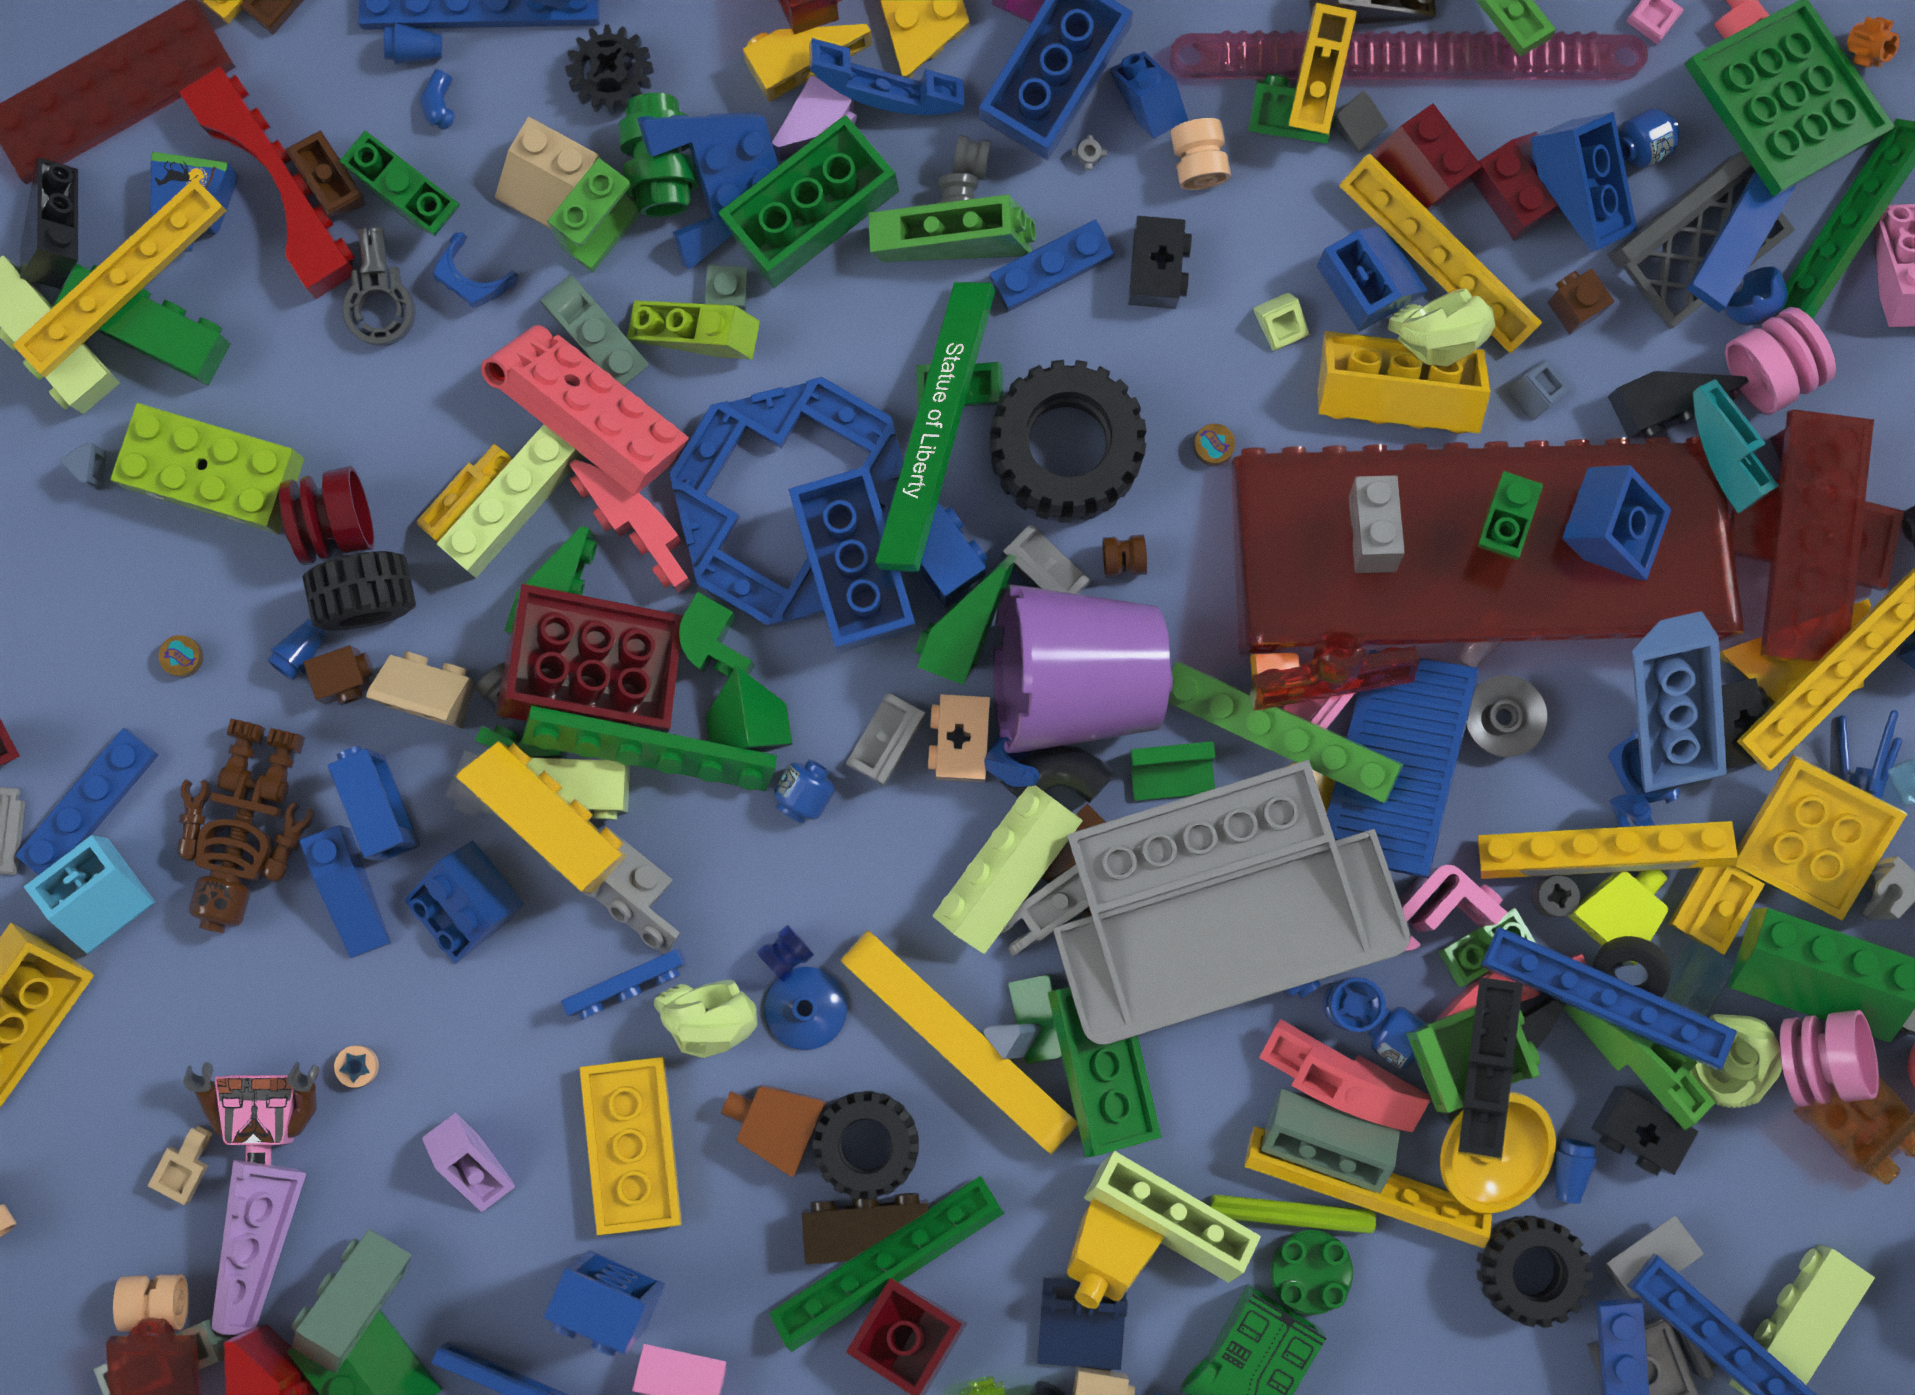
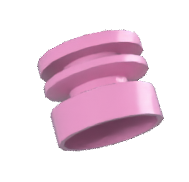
(1781, 360)
(1829, 1058)

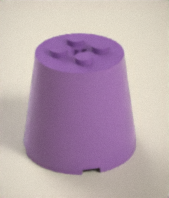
(1077, 668)

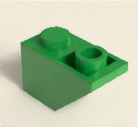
(1509, 515)

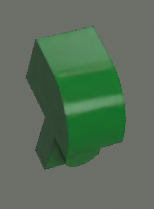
(702, 636)

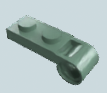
(593, 330)

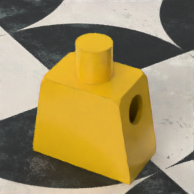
(1109, 1254)

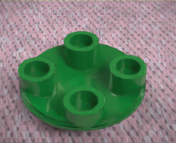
(1312, 1272)

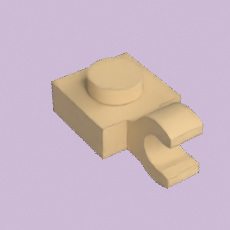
(180, 1170)

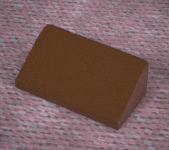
(325, 175)

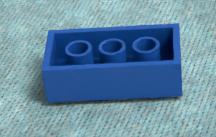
(1054, 71)
(842, 539)
(603, 1303)

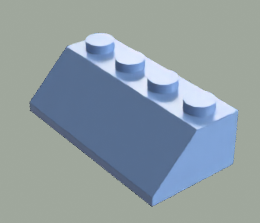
(1679, 703)

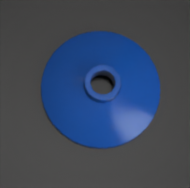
(827, 1014)

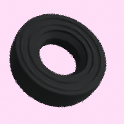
(1640, 951)

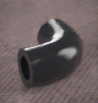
(1068, 768)

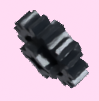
(611, 52)

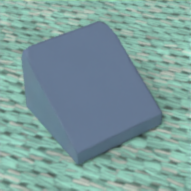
(1538, 389)

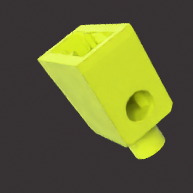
(1622, 907)

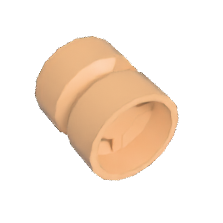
(1199, 148)
(141, 1298)

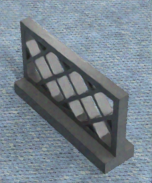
(1673, 220)

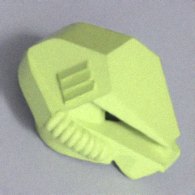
(1444, 327)
(706, 1033)
(1749, 1067)

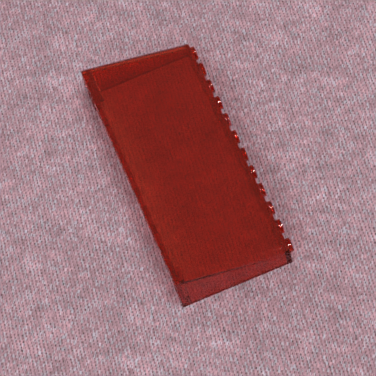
(1300, 560)

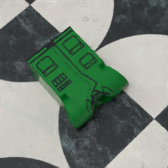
(1257, 1351)

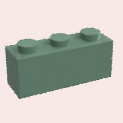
(1330, 1141)
(349, 1300)

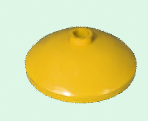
(1526, 1160)

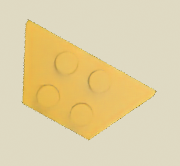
(922, 29)
(1775, 673)

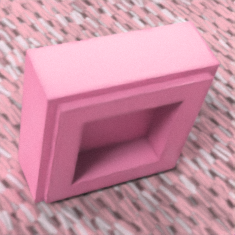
(1654, 18)

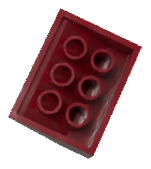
(590, 659)

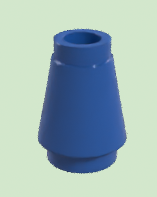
(411, 44)
(295, 649)
(1573, 1169)

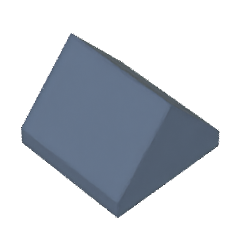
(87, 465)
(1013, 1039)

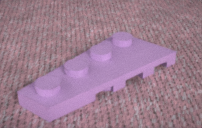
(254, 1232)

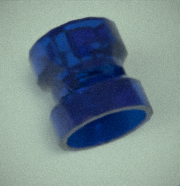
(785, 953)

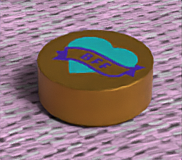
(1214, 444)
(180, 656)

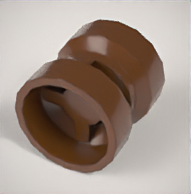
(1133, 554)

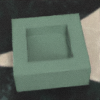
(727, 285)

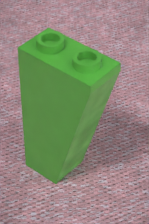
(952, 230)

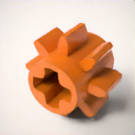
(1873, 42)

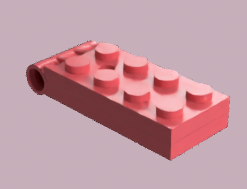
(585, 407)

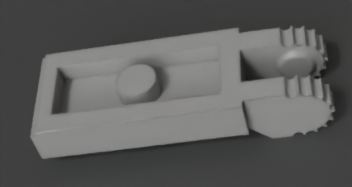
(1049, 908)

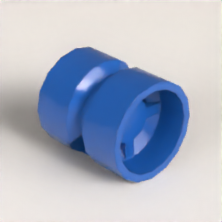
(1354, 1004)

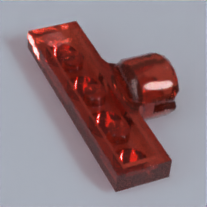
(1336, 669)

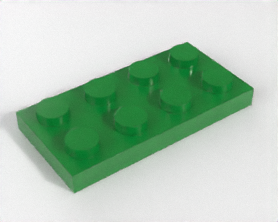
(1105, 1084)

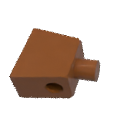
(775, 1124)

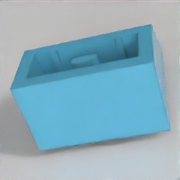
(90, 893)

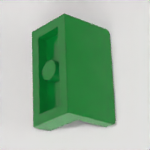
(1172, 770)

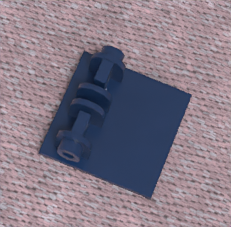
(1078, 1334)

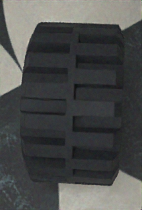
(359, 590)
(856, 1181)
(1568, 1278)

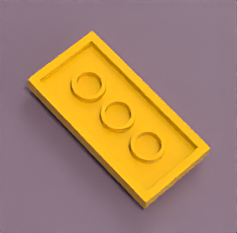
(630, 1146)

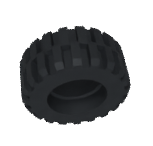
(1074, 388)

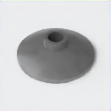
(1525, 711)

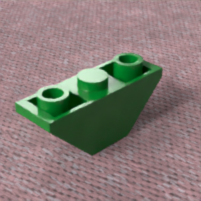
(399, 184)

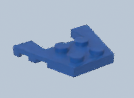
(729, 158)

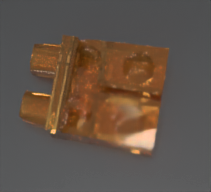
(1865, 1130)

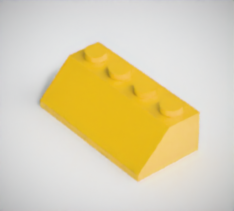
(1390, 384)
(543, 816)
(35, 996)

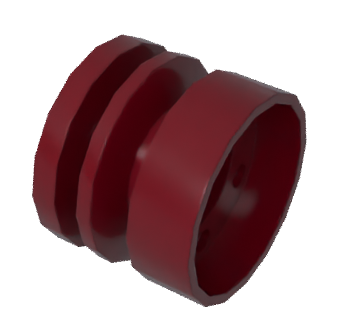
(318, 518)

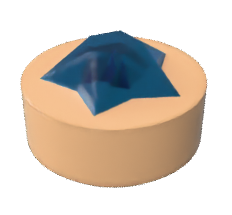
(356, 1066)

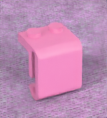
(1458, 890)

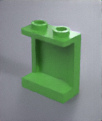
(594, 215)
(1444, 1053)

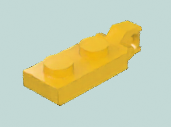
(462, 492)

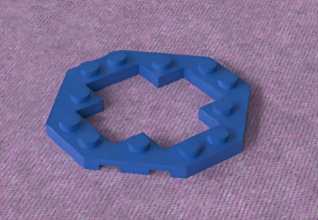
(772, 417)

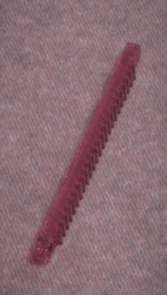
(1414, 56)

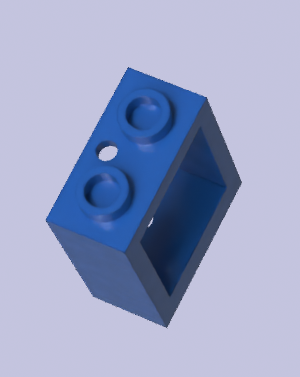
(373, 804)

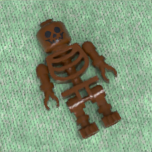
(221, 896)

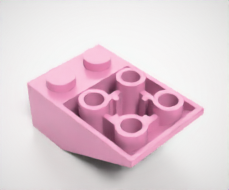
(1896, 264)

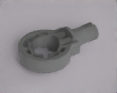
(375, 265)

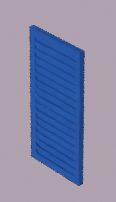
(1423, 730)

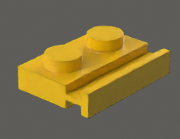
(1716, 905)

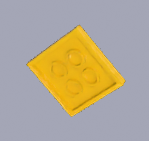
(1818, 837)

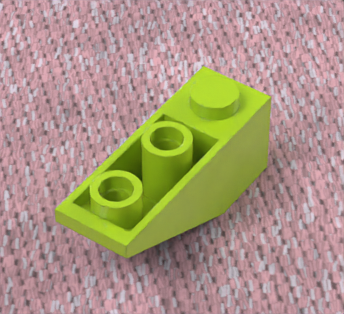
(695, 328)

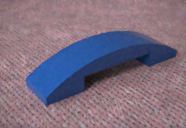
(931, 95)

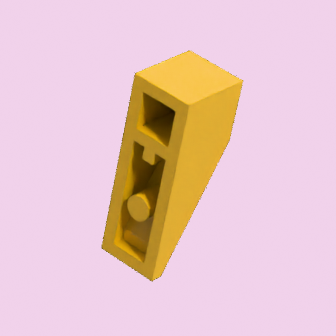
(782, 58)
(1322, 67)

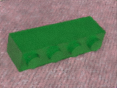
(162, 332)

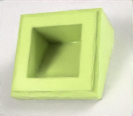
(1282, 320)

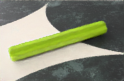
(1295, 1214)

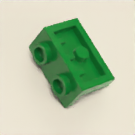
(1273, 109)

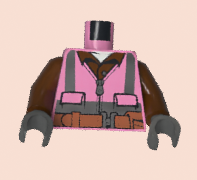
(256, 1107)

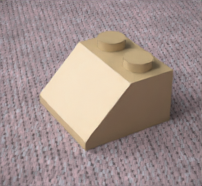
(541, 171)
(423, 690)

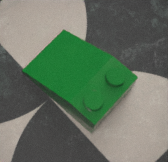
(957, 639)

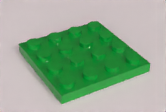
(1789, 96)

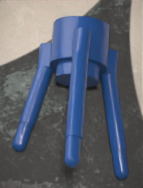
(1872, 779)

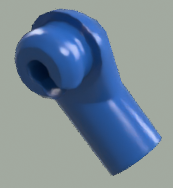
(433, 100)

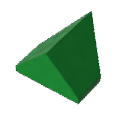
(748, 715)

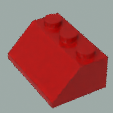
(261, 1366)

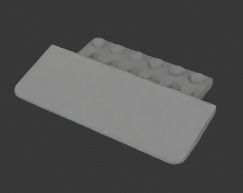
(1222, 905)

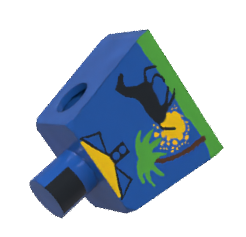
(173, 172)

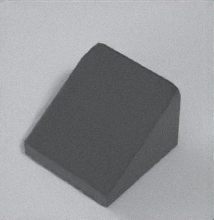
(1359, 122)

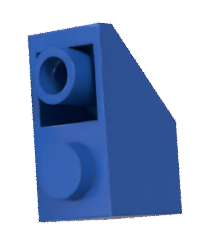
(1149, 93)

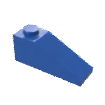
(345, 889)

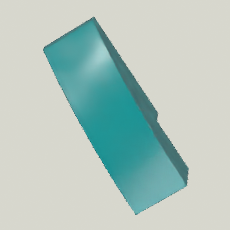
(1731, 447)

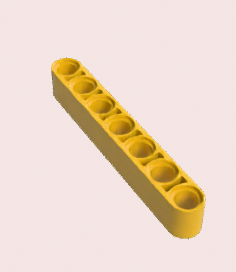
(959, 1042)

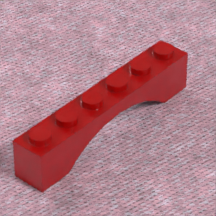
(310, 246)

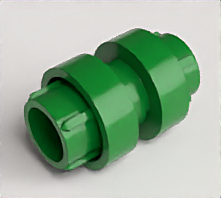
(658, 182)

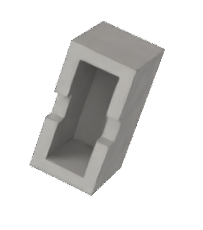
(1376, 524)

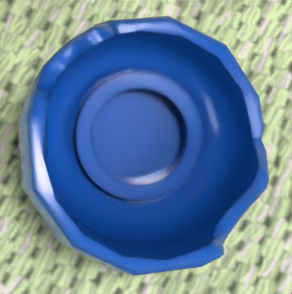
(1760, 298)

